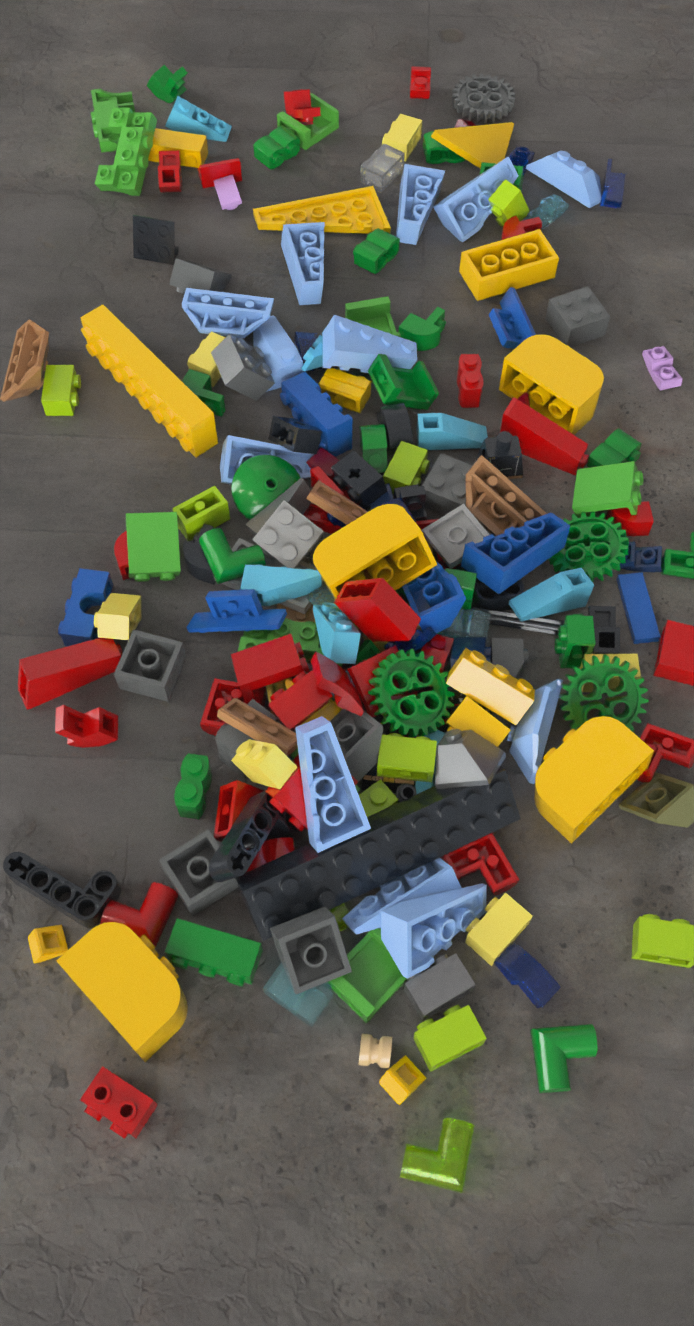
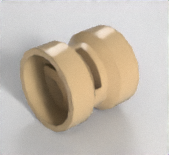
(375, 1051)

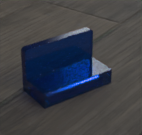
(612, 188)

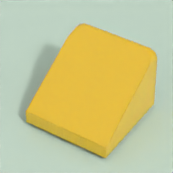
(47, 943)
(402, 1079)

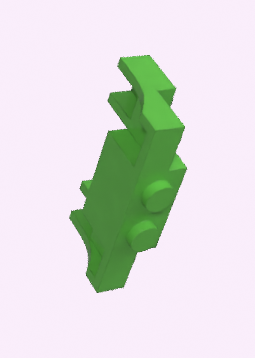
(103, 104)
(132, 152)
(302, 632)

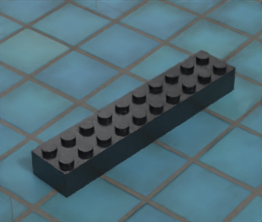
(397, 843)

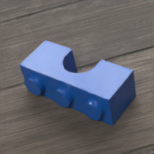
(88, 590)

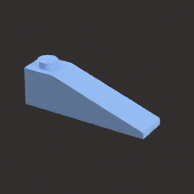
(469, 206)
(278, 351)
(238, 450)
(423, 881)
(425, 925)

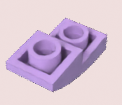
(227, 192)
(660, 367)

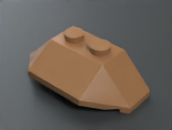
(26, 362)
(496, 499)

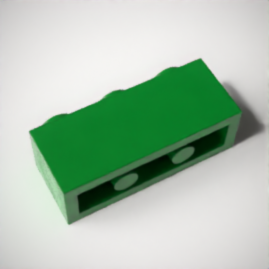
(213, 952)

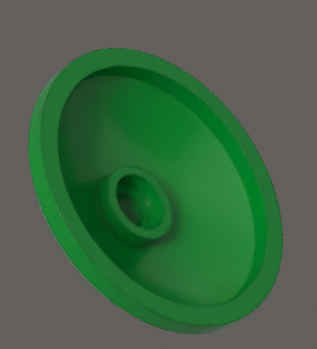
(250, 487)

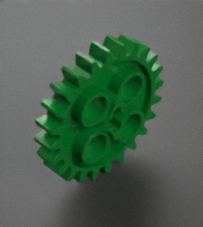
(590, 546)
(404, 668)
(600, 674)

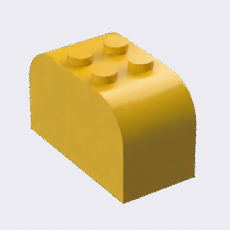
(557, 379)
(374, 546)
(588, 774)
(128, 985)

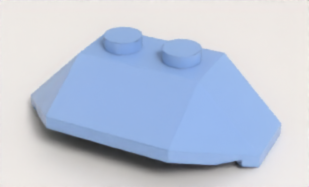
(569, 176)
(226, 312)
(533, 730)

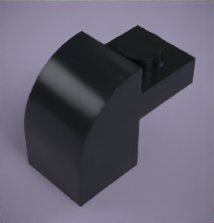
(396, 424)
(414, 499)
(195, 558)
(606, 633)

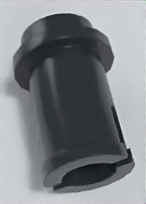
(403, 790)

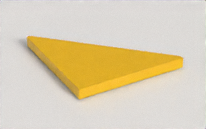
(477, 143)

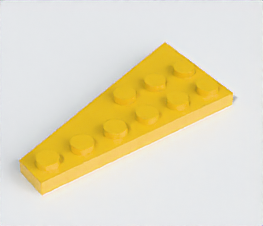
(342, 212)

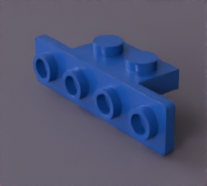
(512, 321)
(235, 612)

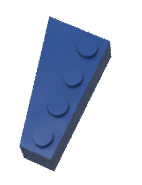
(316, 409)
(516, 552)

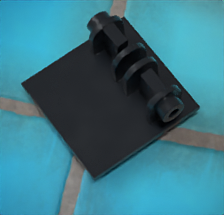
(154, 239)

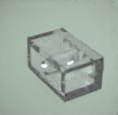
(382, 167)

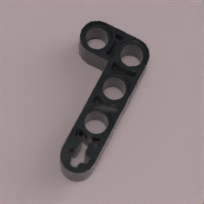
(496, 600)
(247, 836)
(58, 885)

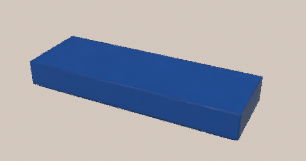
(638, 608)

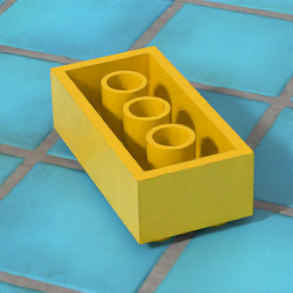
(508, 264)

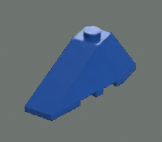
(435, 598)

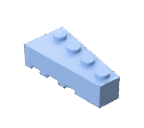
(416, 199)
(304, 257)
(357, 346)
(328, 789)

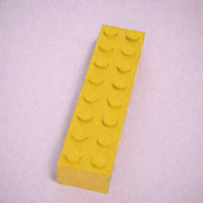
(149, 381)

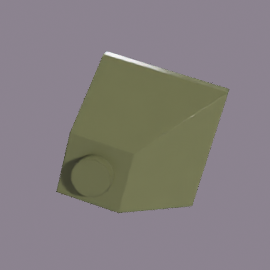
(663, 801)

